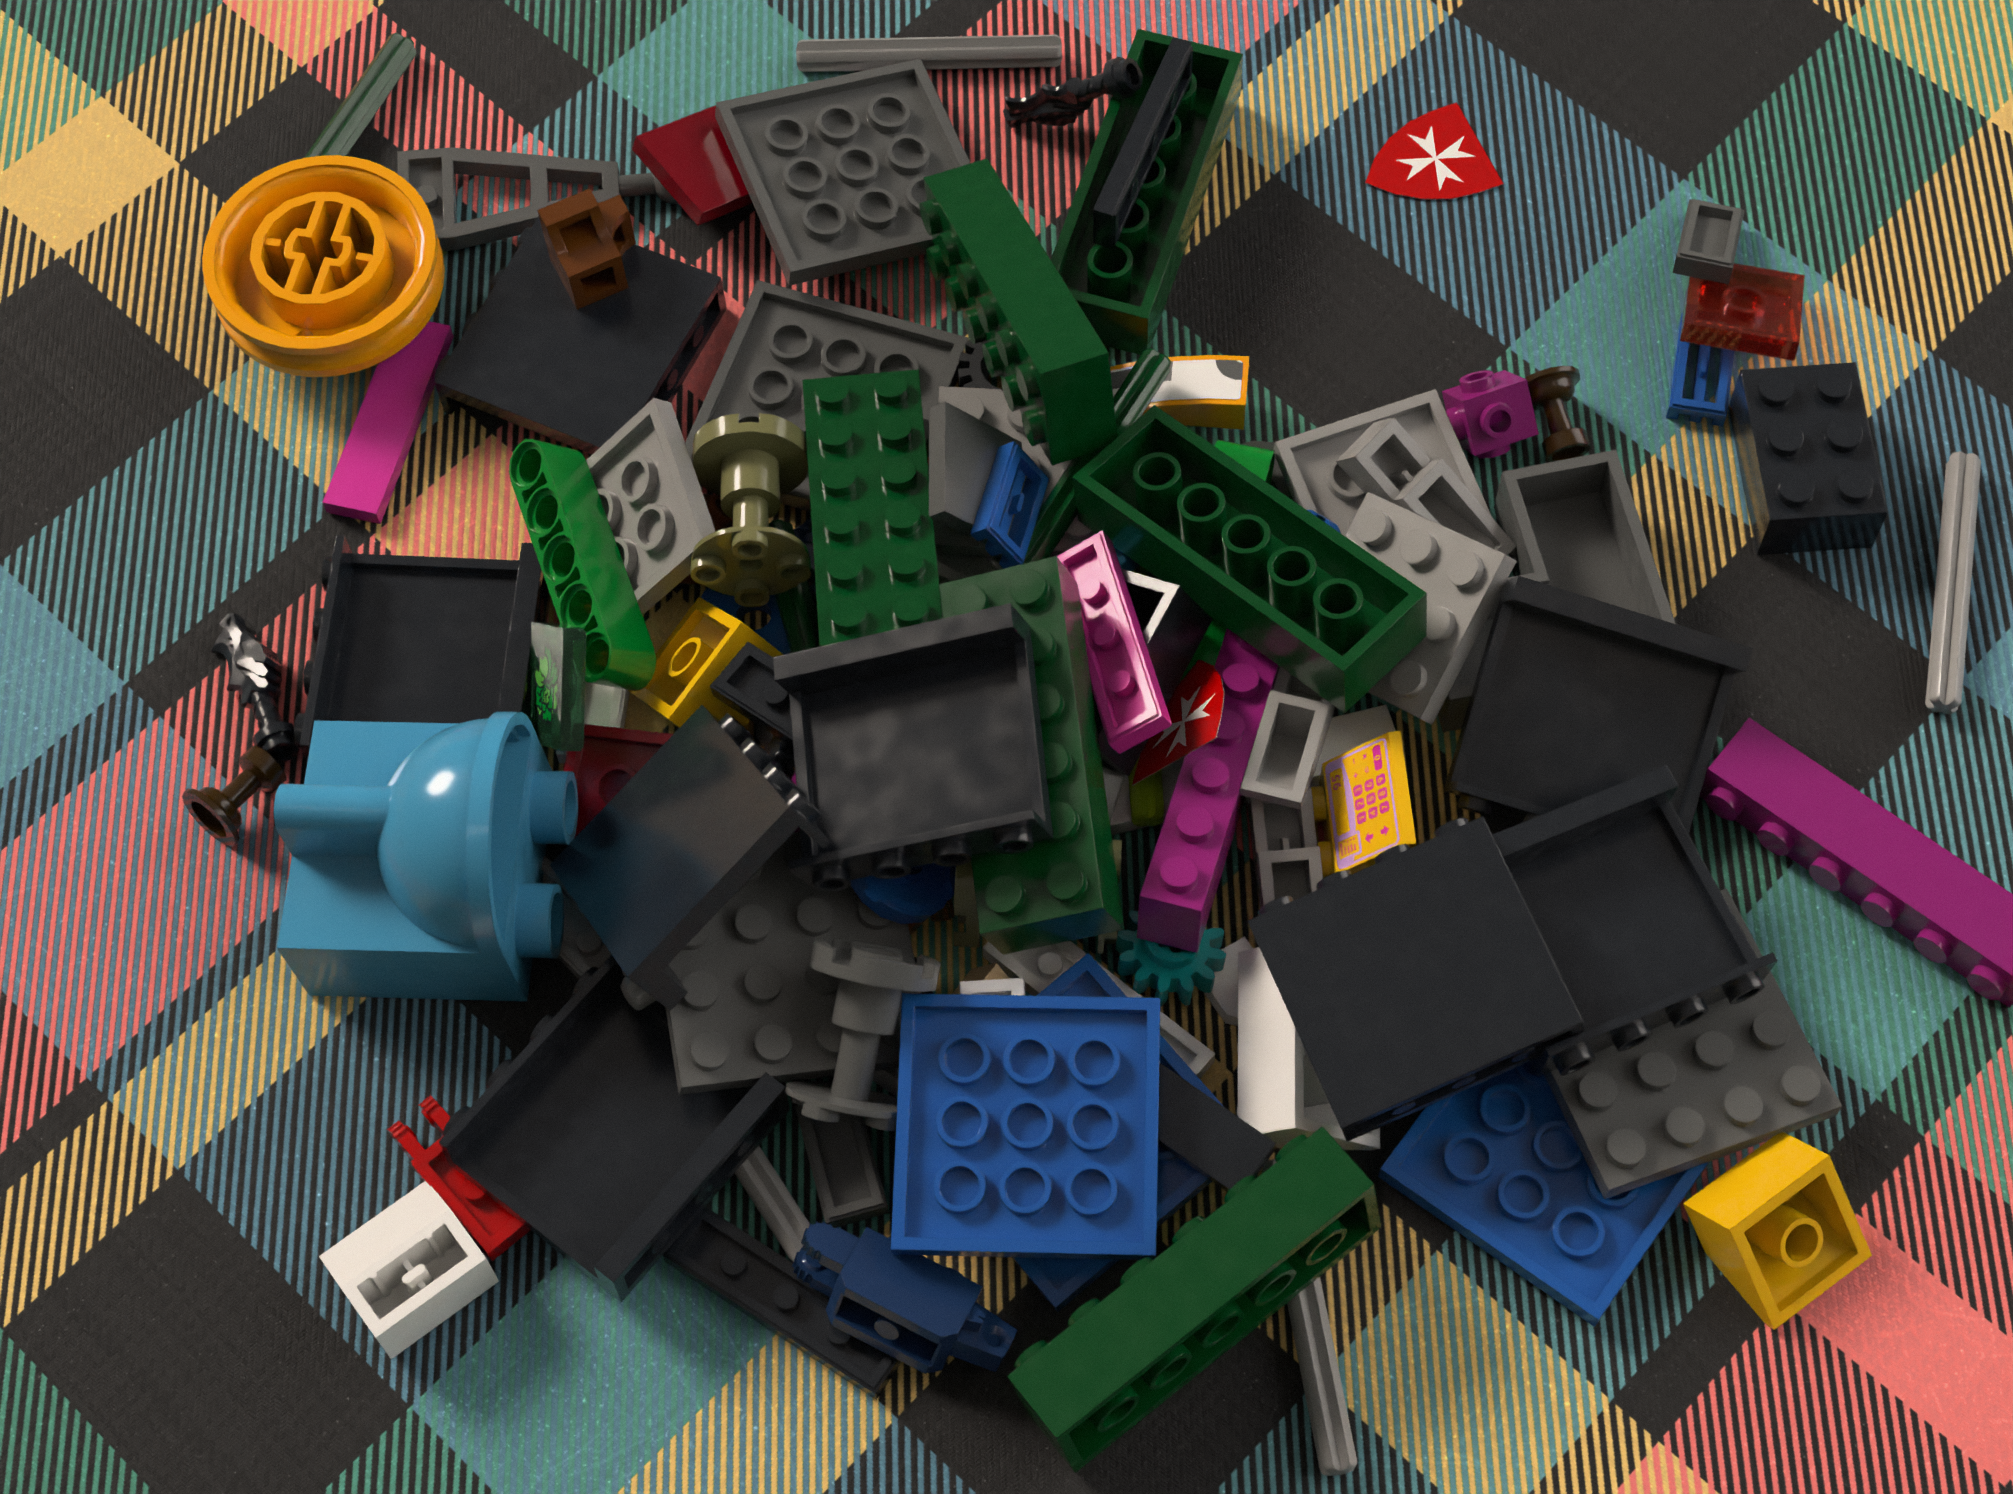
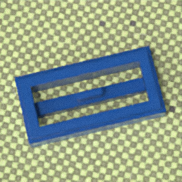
(1697, 406)
(1004, 499)

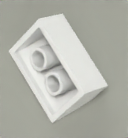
(1275, 1076)

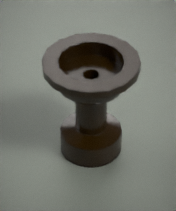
(1549, 393)
(218, 809)

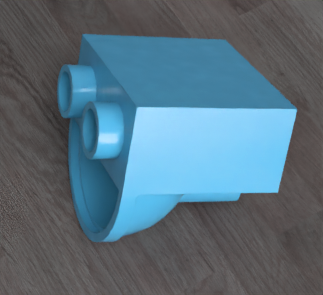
(423, 859)

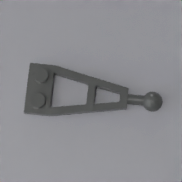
(434, 178)

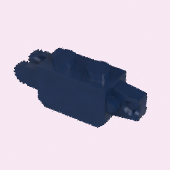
(900, 1301)

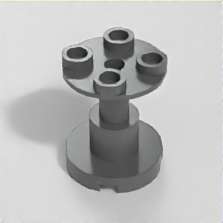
(866, 1008)

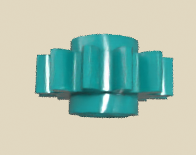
(1169, 967)

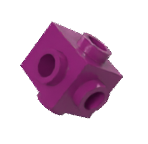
(1490, 412)

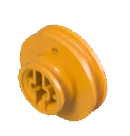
(324, 266)

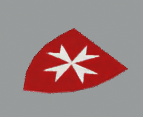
(1434, 159)
(1195, 720)

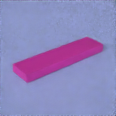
(386, 427)
(1116, 650)

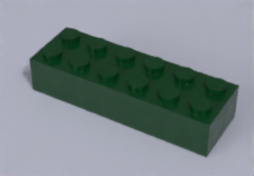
(1129, 285)
(1019, 312)
(870, 505)
(1251, 557)
(1068, 882)
(1196, 1297)

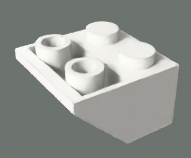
(409, 1269)

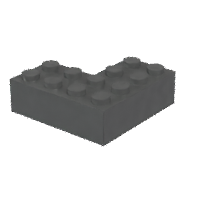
(1574, 533)

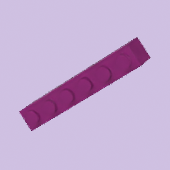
(1205, 806)
(1867, 856)

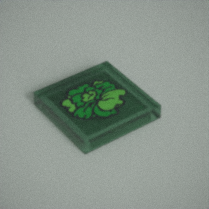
(558, 685)

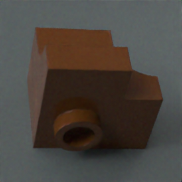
(588, 244)

